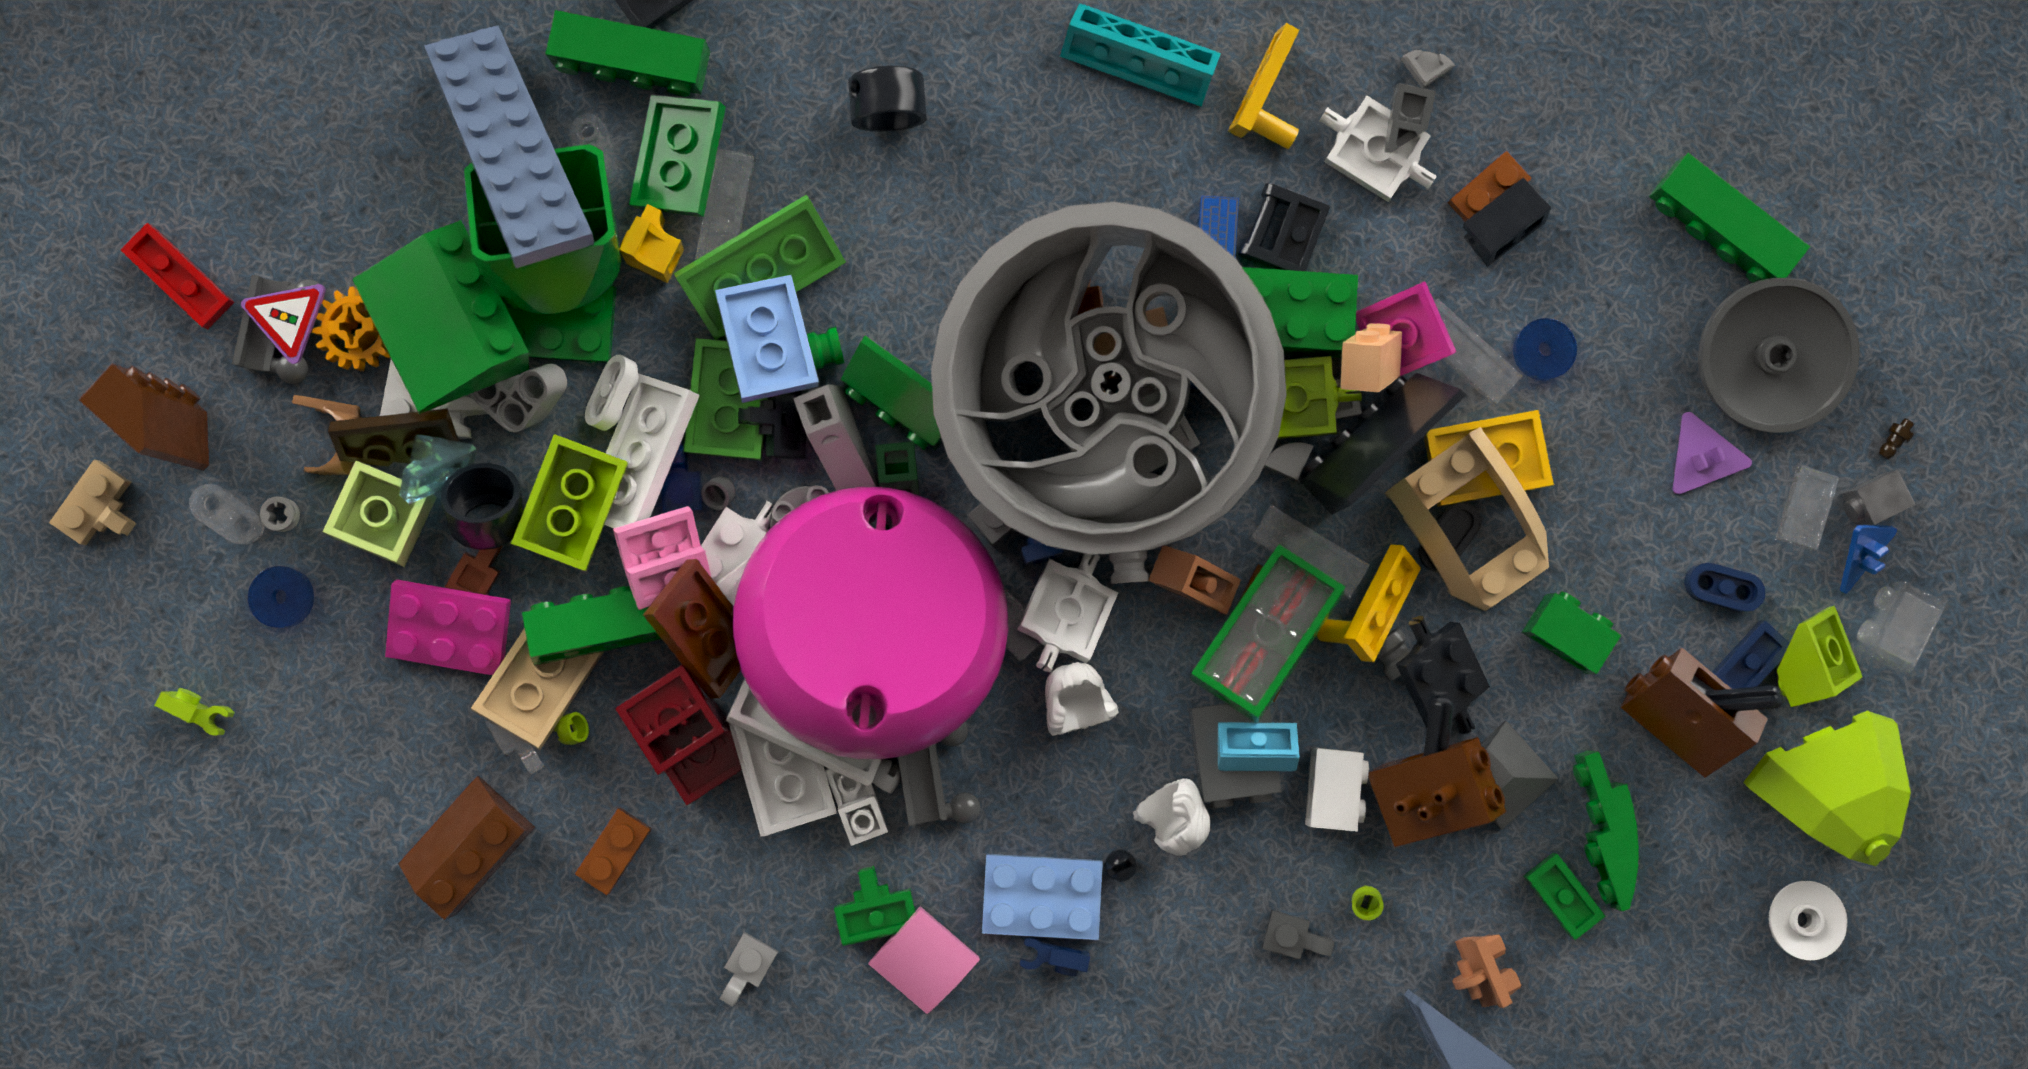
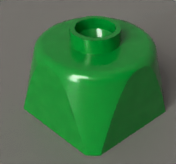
(562, 280)

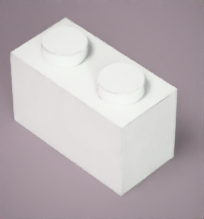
(1336, 789)

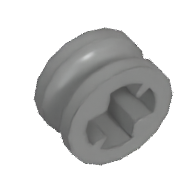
(291, 511)

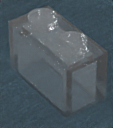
(1899, 626)

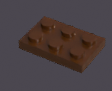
(697, 627)

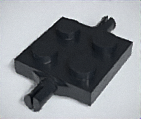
(1442, 668)

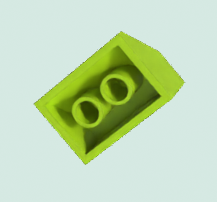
(569, 502)

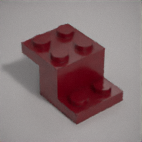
(682, 734)

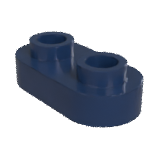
(1723, 586)

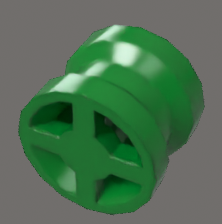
(825, 348)

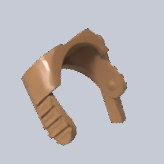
(339, 411)

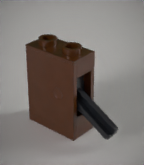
(1697, 711)

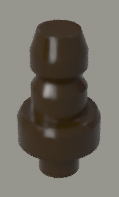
(1898, 435)

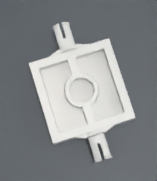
(1361, 151)
(734, 540)
(1067, 611)

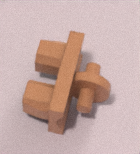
(1481, 972)

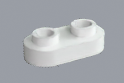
(611, 393)

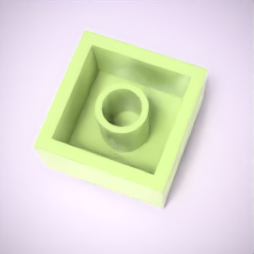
(375, 515)

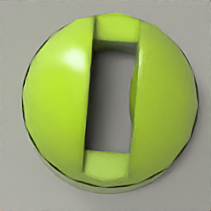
(579, 726)
(1375, 904)

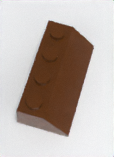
(151, 415)

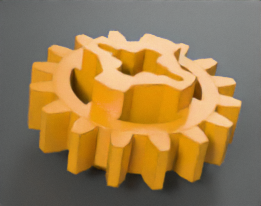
(337, 324)

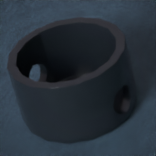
(887, 98)
(479, 486)

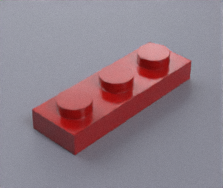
(177, 276)

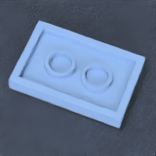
(766, 338)
(1042, 896)

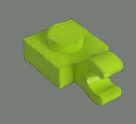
(186, 706)

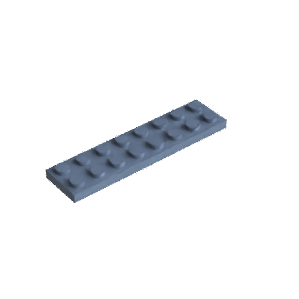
(508, 147)

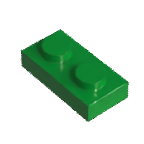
(1564, 896)

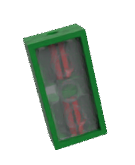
(1267, 633)

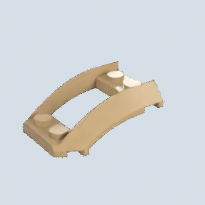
(1443, 477)

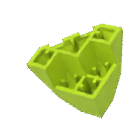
(1841, 786)

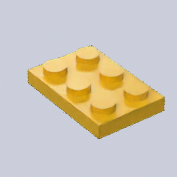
(1518, 441)

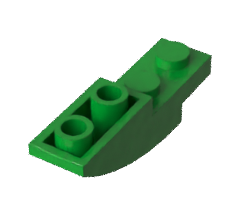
(1615, 843)

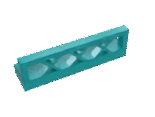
(1139, 57)

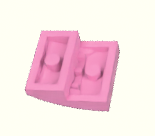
(656, 550)
(924, 960)

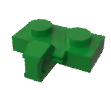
(874, 911)

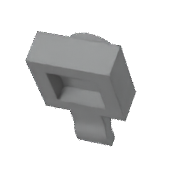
(749, 964)

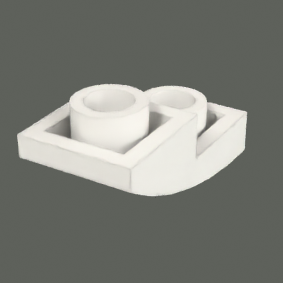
(857, 807)

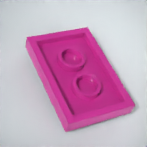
(447, 627)

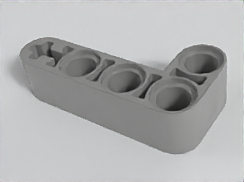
(523, 393)

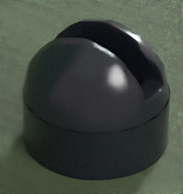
(1117, 858)

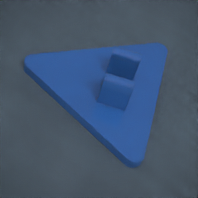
(1866, 546)

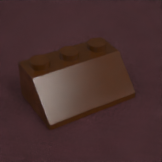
(464, 848)

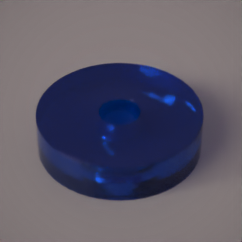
(1560, 341)
(263, 597)

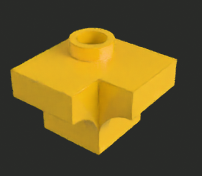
(650, 247)

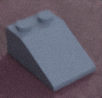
(1449, 1042)

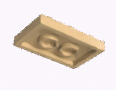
(530, 697)

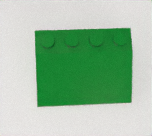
(441, 319)

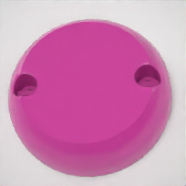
(870, 621)

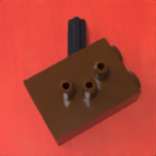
(1440, 788)

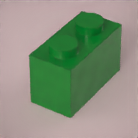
(1572, 632)

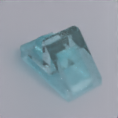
(432, 464)

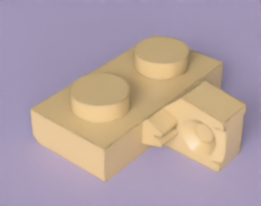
(94, 505)

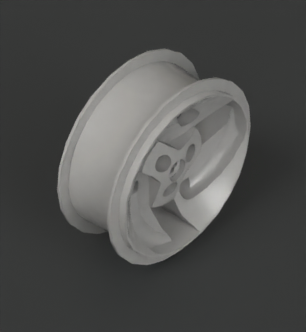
(1025, 307)

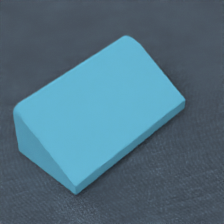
(1257, 746)

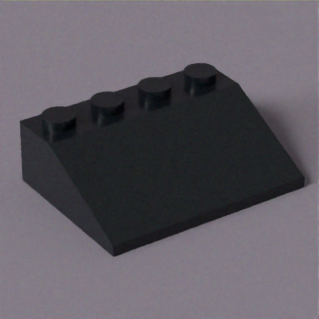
(1379, 441)

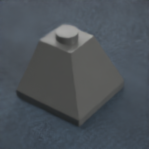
(1516, 771)

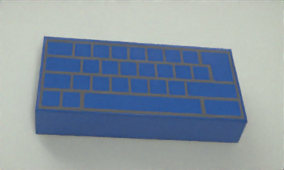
(1219, 220)

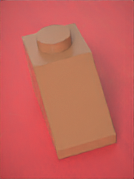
(1194, 579)

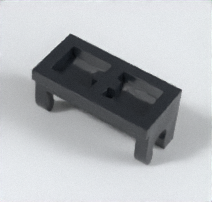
(1506, 221)

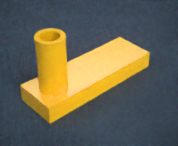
(1250, 114)
(1378, 608)

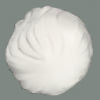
(1076, 699)
(1177, 817)

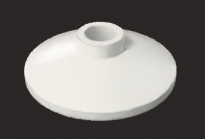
(1824, 925)

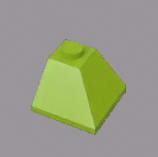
(1817, 660)

